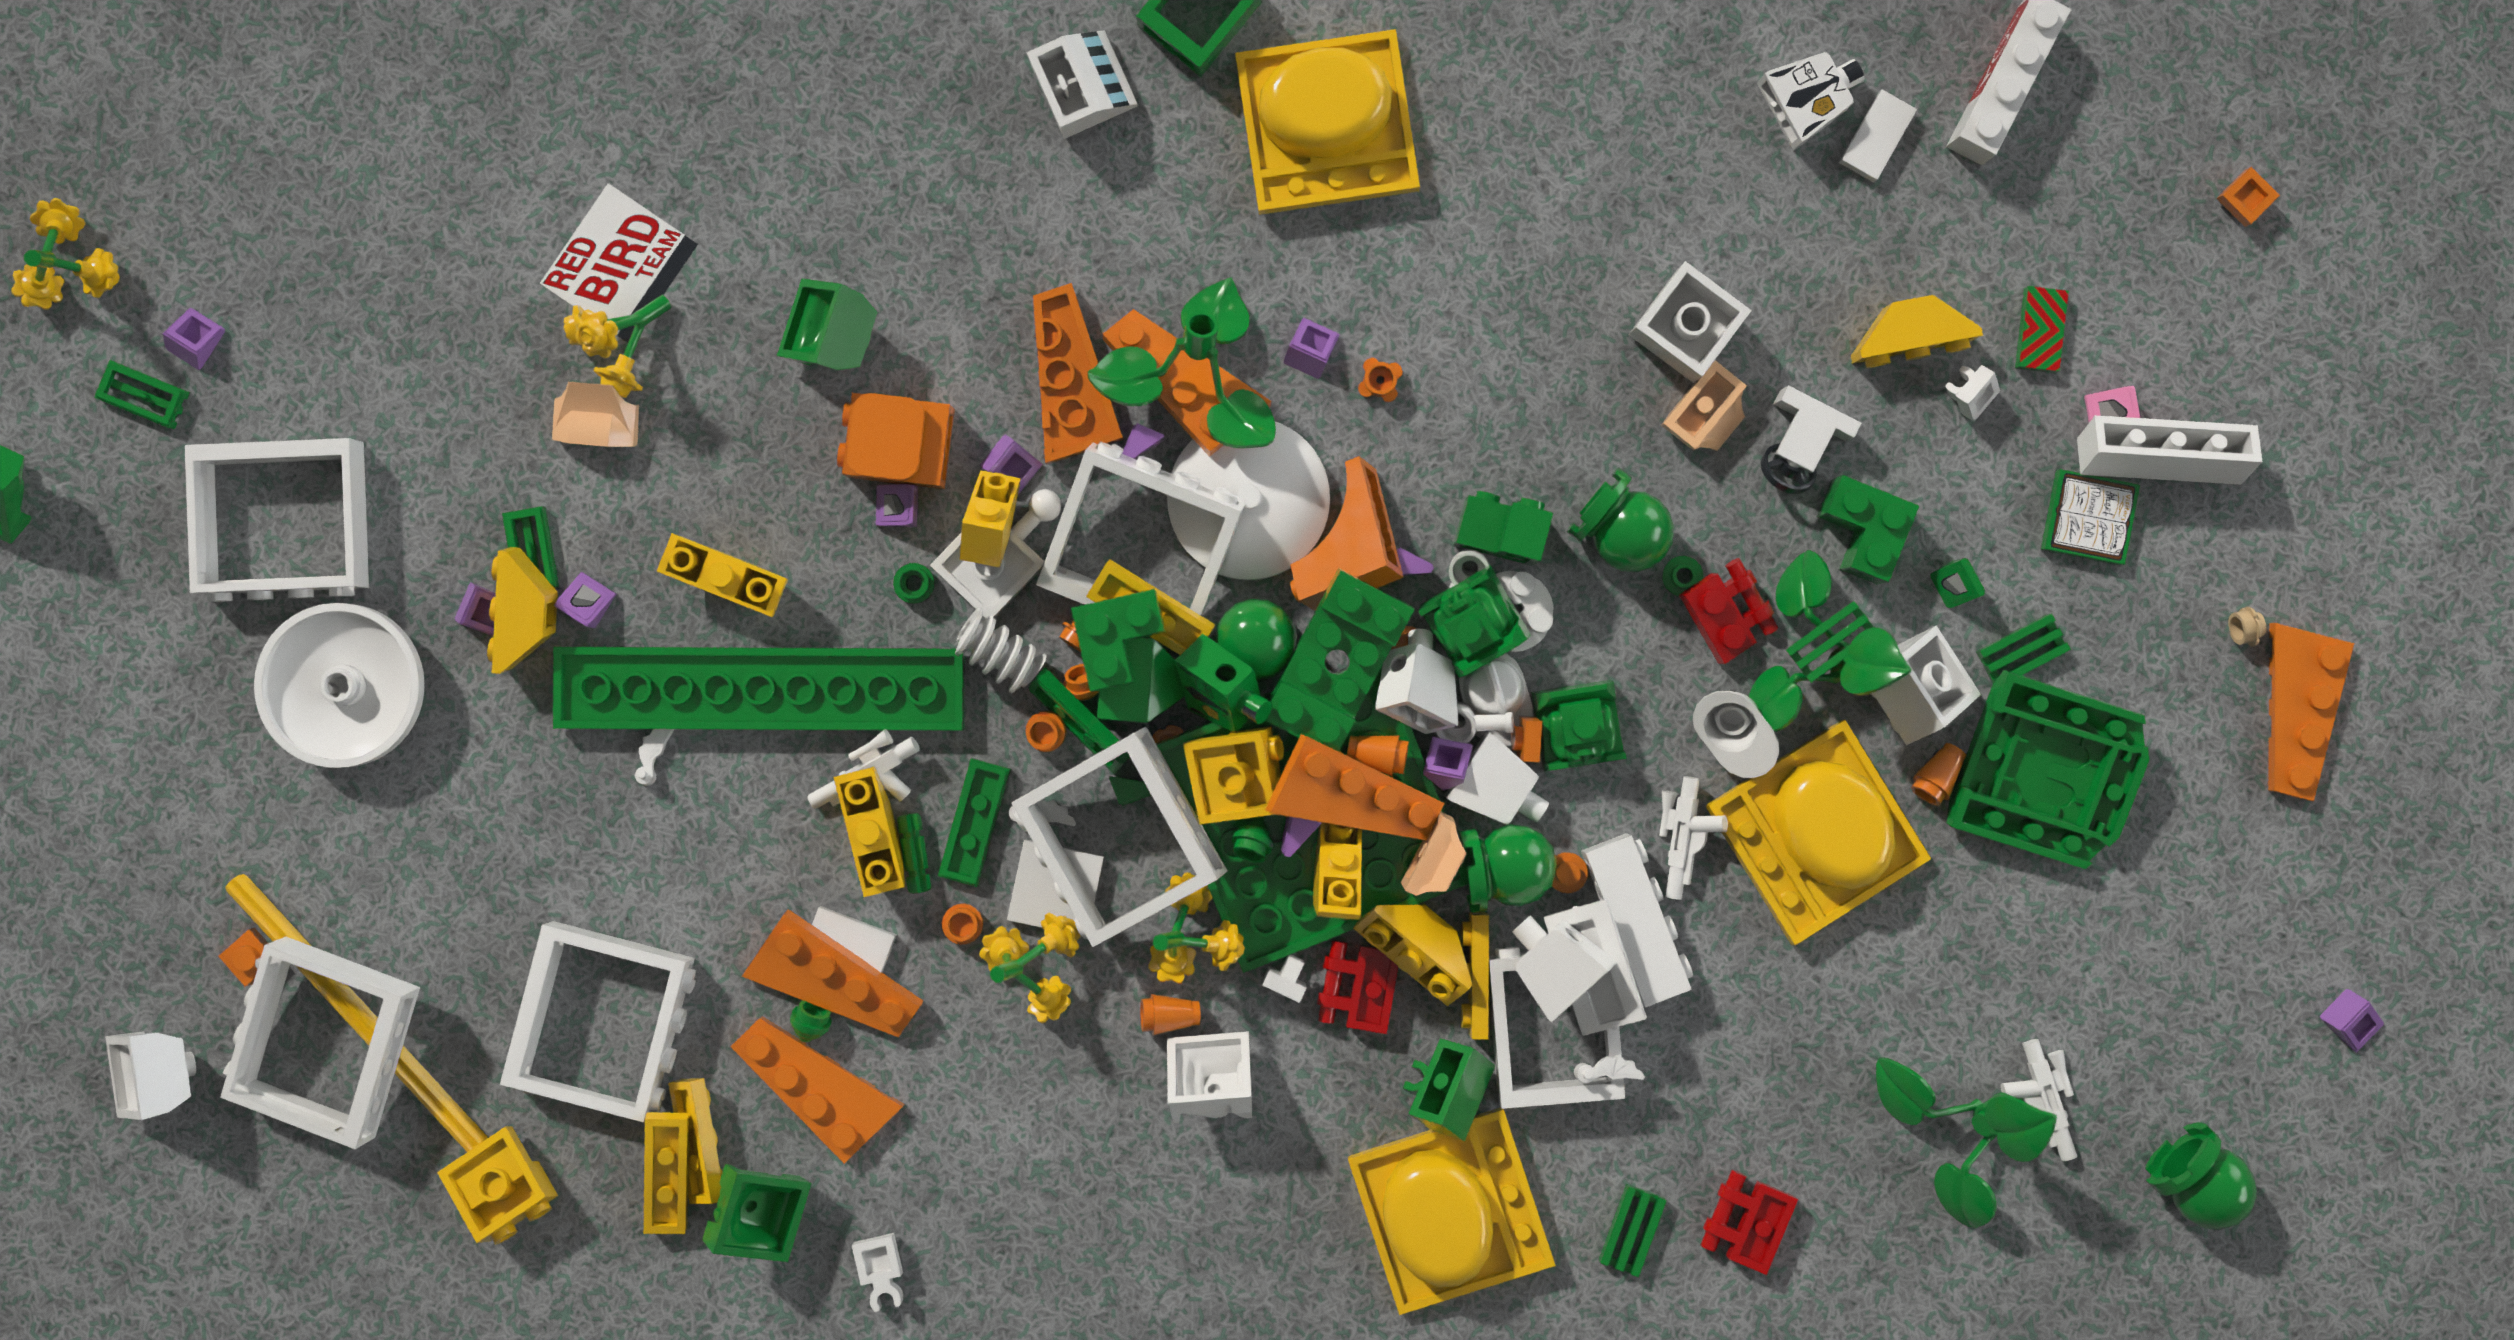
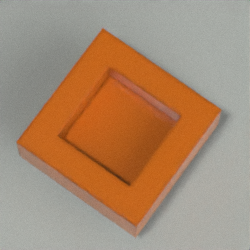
(2248, 197)
(1527, 739)
(242, 954)

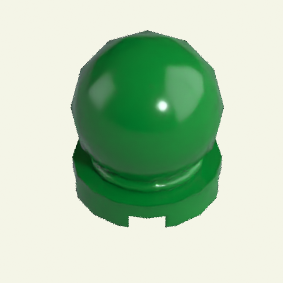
(1626, 526)
(1258, 635)
(1509, 866)
(2203, 1179)

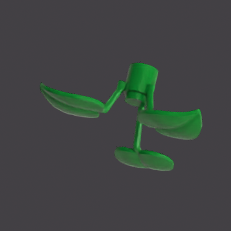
(1208, 318)
(1872, 659)
(2019, 1129)

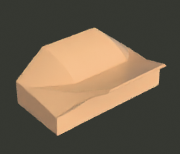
(1708, 410)
(594, 416)
(1435, 859)

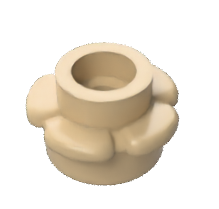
(2247, 626)

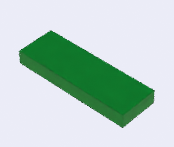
(1075, 716)
(974, 822)

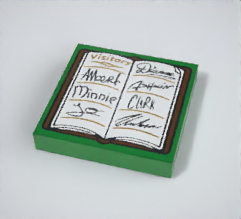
(2090, 517)

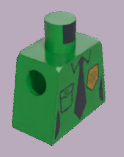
(1220, 685)

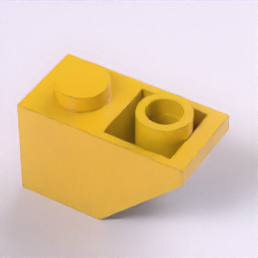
(989, 519)

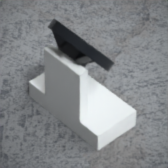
(1804, 439)

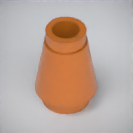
(1381, 753)
(1938, 776)
(1168, 1014)

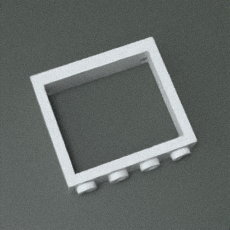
(1147, 473)
(202, 522)
(1172, 805)
(535, 1004)
(381, 1059)

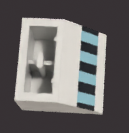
(1081, 80)

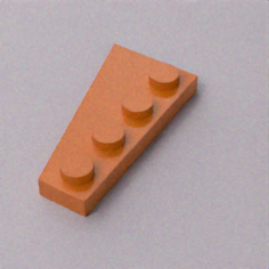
(1188, 383)
(1071, 406)
(2306, 694)
(1344, 792)
(828, 975)
(824, 1095)

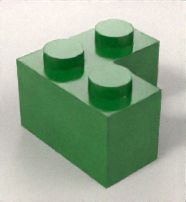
(1878, 525)
(1502, 530)
(1106, 627)

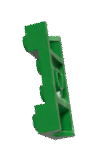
(1347, 619)

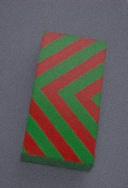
(2041, 329)

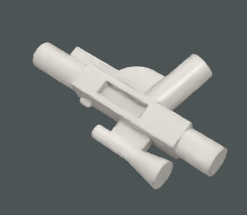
(873, 757)
(1688, 833)
(2044, 1095)

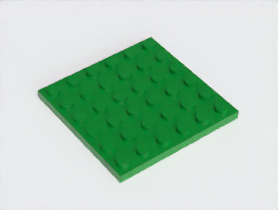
(1275, 897)

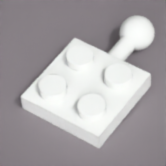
(992, 586)

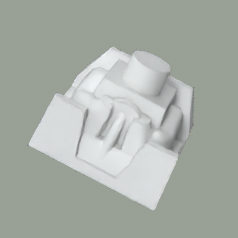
(148, 1073)
(1209, 1075)

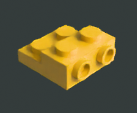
(1234, 773)
(498, 1187)

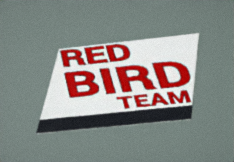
(618, 258)

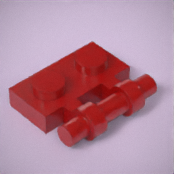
(1718, 617)
(1371, 990)
(1760, 1227)

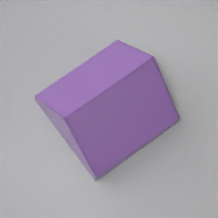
(1447, 762)

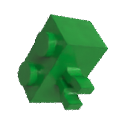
(1450, 1088)

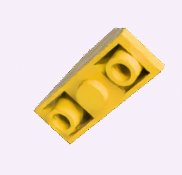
(1914, 329)
(722, 574)
(520, 610)
(871, 831)
(1338, 872)
(1419, 946)

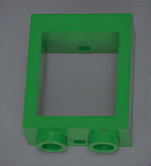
(1184, 48)

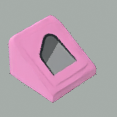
(2114, 402)

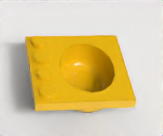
(1327, 122)
(1819, 832)
(1451, 1212)

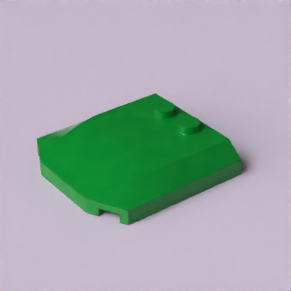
(2049, 771)

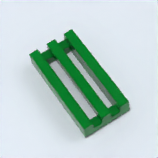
(173, 407)
(543, 535)
(2054, 634)
(1802, 663)
(1646, 1239)

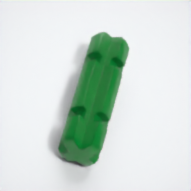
(914, 853)

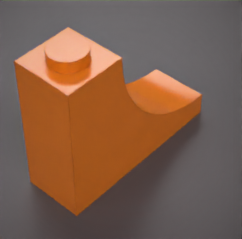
(1357, 542)

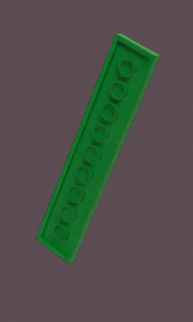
(758, 688)

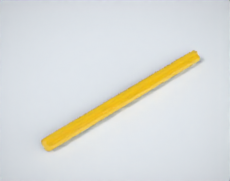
(359, 1017)

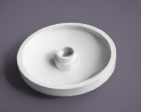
(1283, 509)
(339, 685)

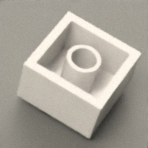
(1690, 322)
(1933, 690)

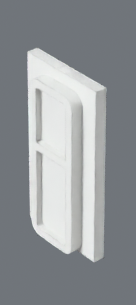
(1614, 997)

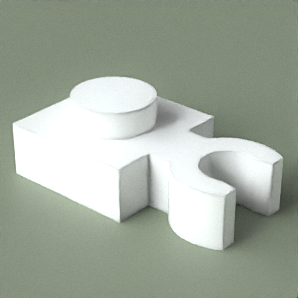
(878, 1263)

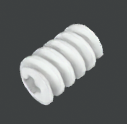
(999, 651)

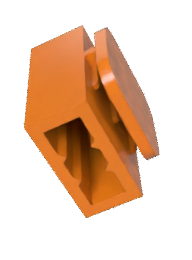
(896, 440)

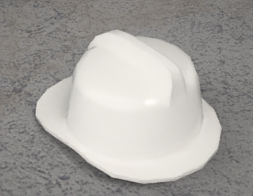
(1497, 690)
(1736, 733)

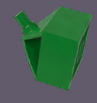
(1154, 685)

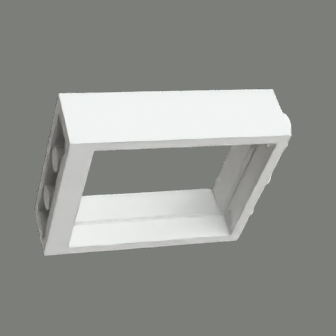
(1544, 1092)

